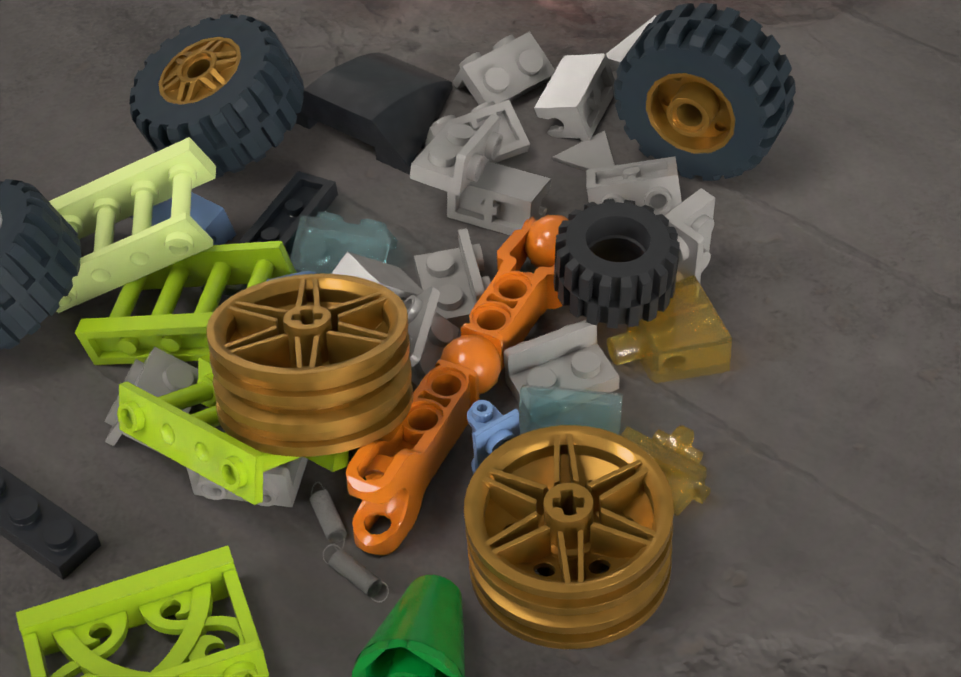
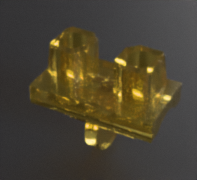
(678, 462)

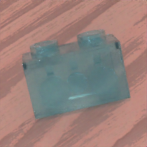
(326, 239)
(564, 406)

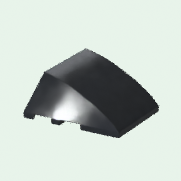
(379, 104)

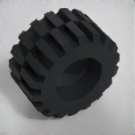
(616, 263)

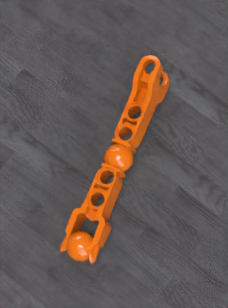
(409, 456)

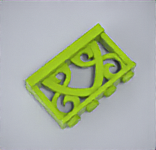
(178, 588)

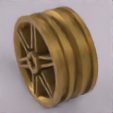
(311, 364)
(568, 508)

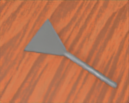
(588, 154)

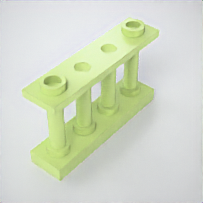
(134, 193)

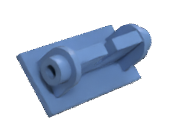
(490, 429)

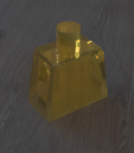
(680, 341)

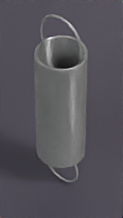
(328, 516)
(355, 573)

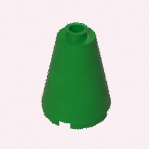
(419, 634)

